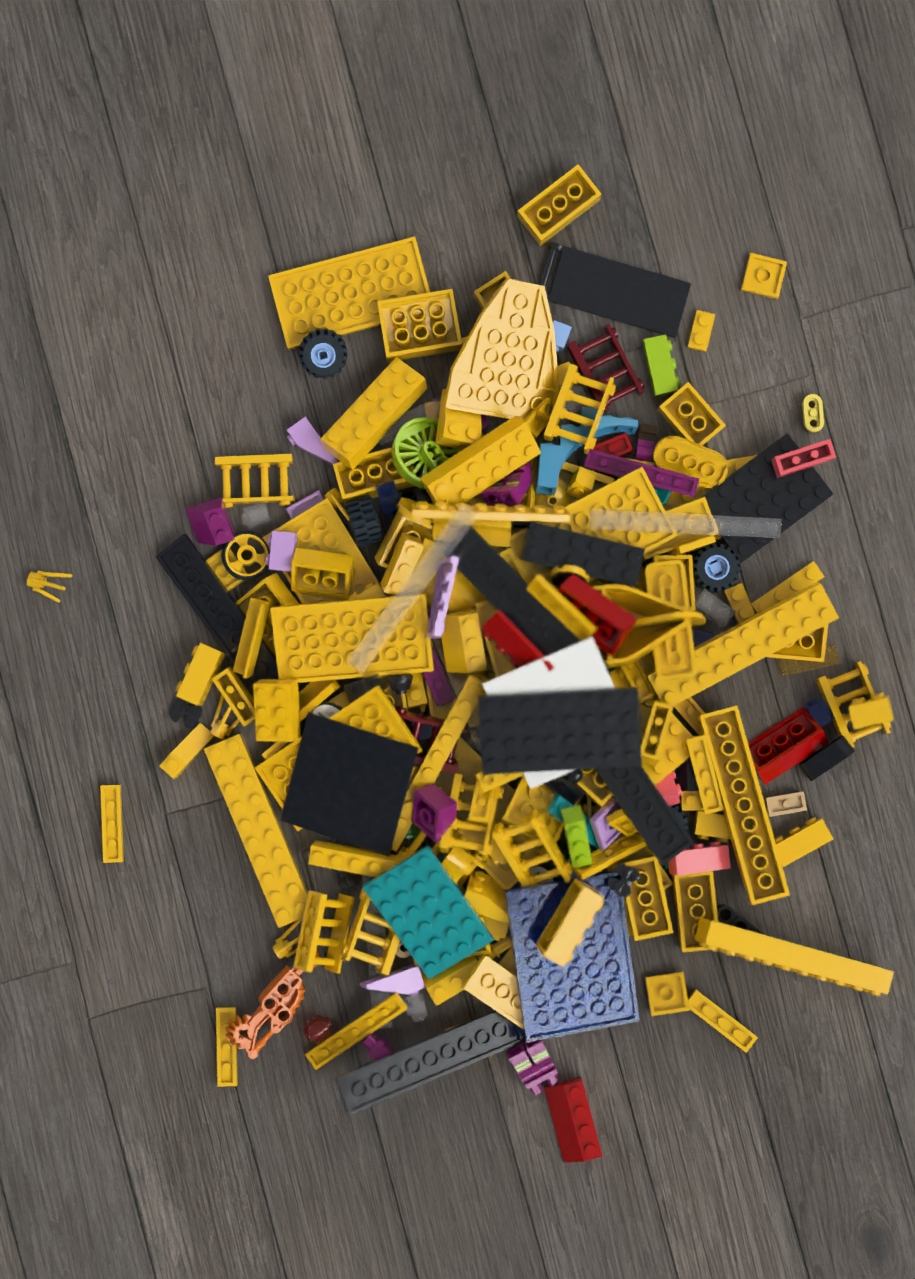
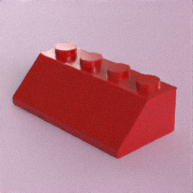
(611, 620)
(512, 641)
(786, 745)
(573, 1121)

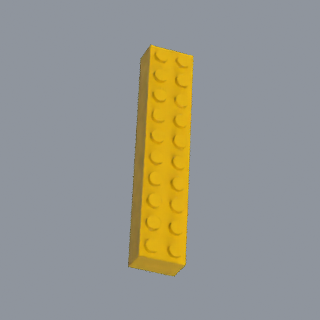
(750, 642)
(744, 806)
(259, 829)
(793, 957)

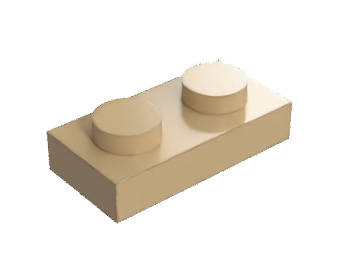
(786, 804)

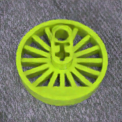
(419, 448)

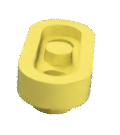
(814, 414)

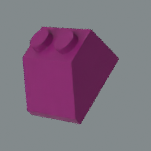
(211, 522)
(433, 811)

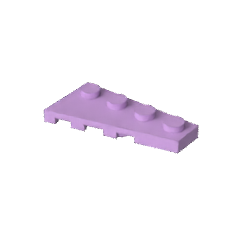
(441, 597)

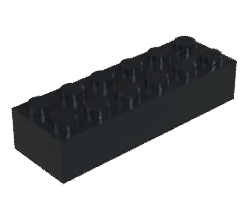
(595, 555)

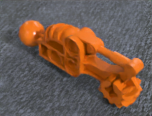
(286, 999)

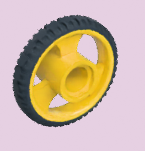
(235, 567)

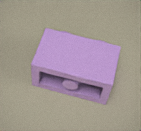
(282, 550)

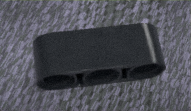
(826, 758)
(734, 917)

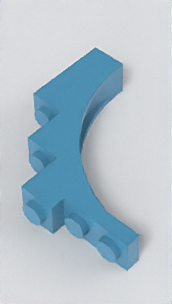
(554, 456)

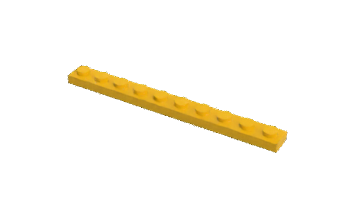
(439, 750)

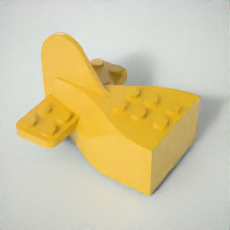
(661, 622)

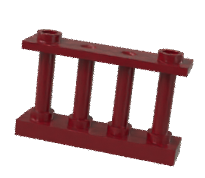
(585, 368)
(451, 764)

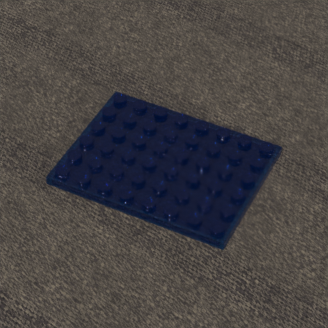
(597, 982)

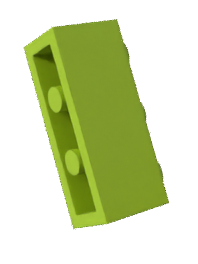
(660, 366)
(576, 836)

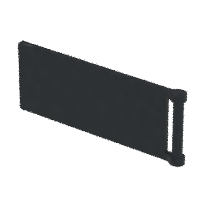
(616, 290)

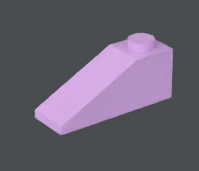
(308, 440)
(403, 980)

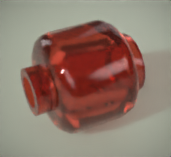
(317, 1029)

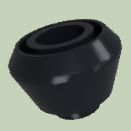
(400, 682)

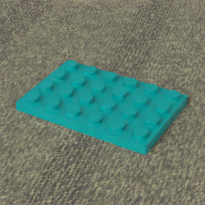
(428, 912)

